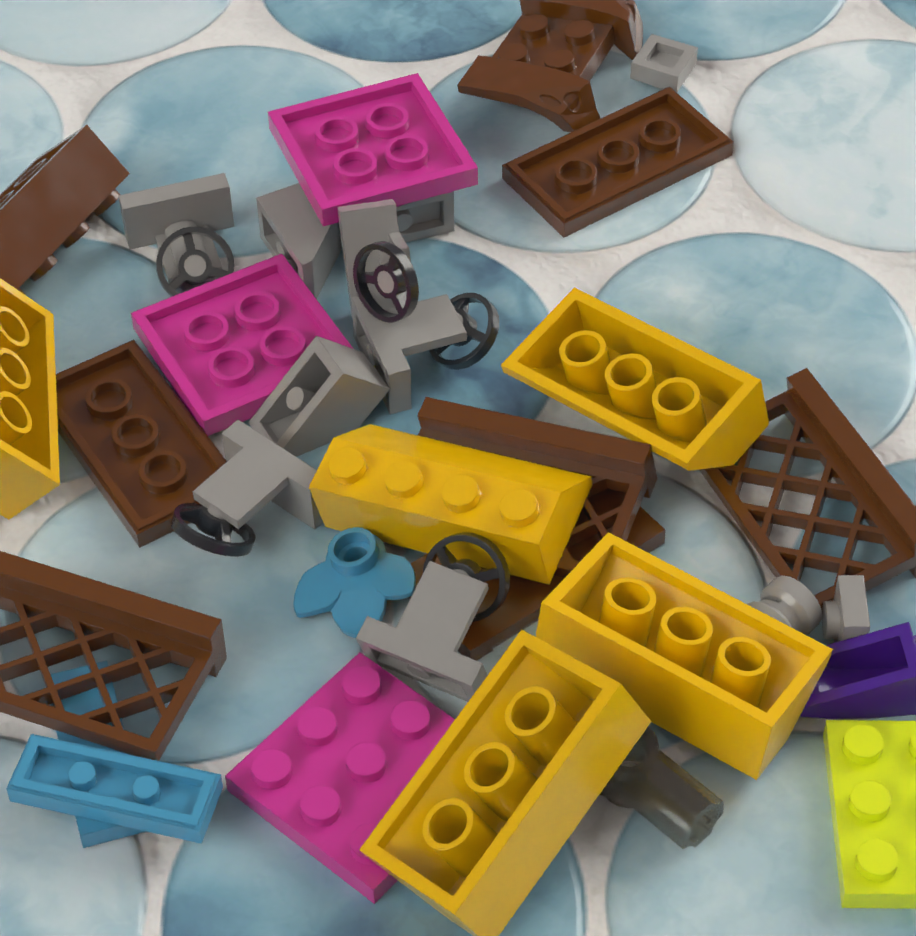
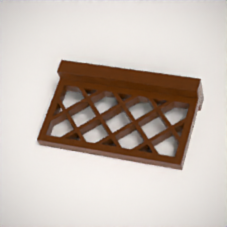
(609, 460)
(859, 480)
(100, 618)

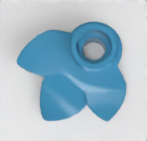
(354, 581)

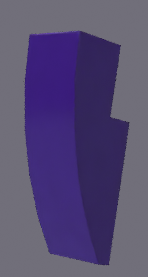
(868, 677)

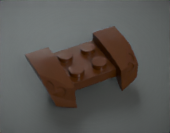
(554, 55)

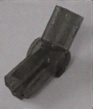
(664, 794)

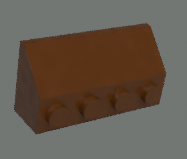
(51, 204)

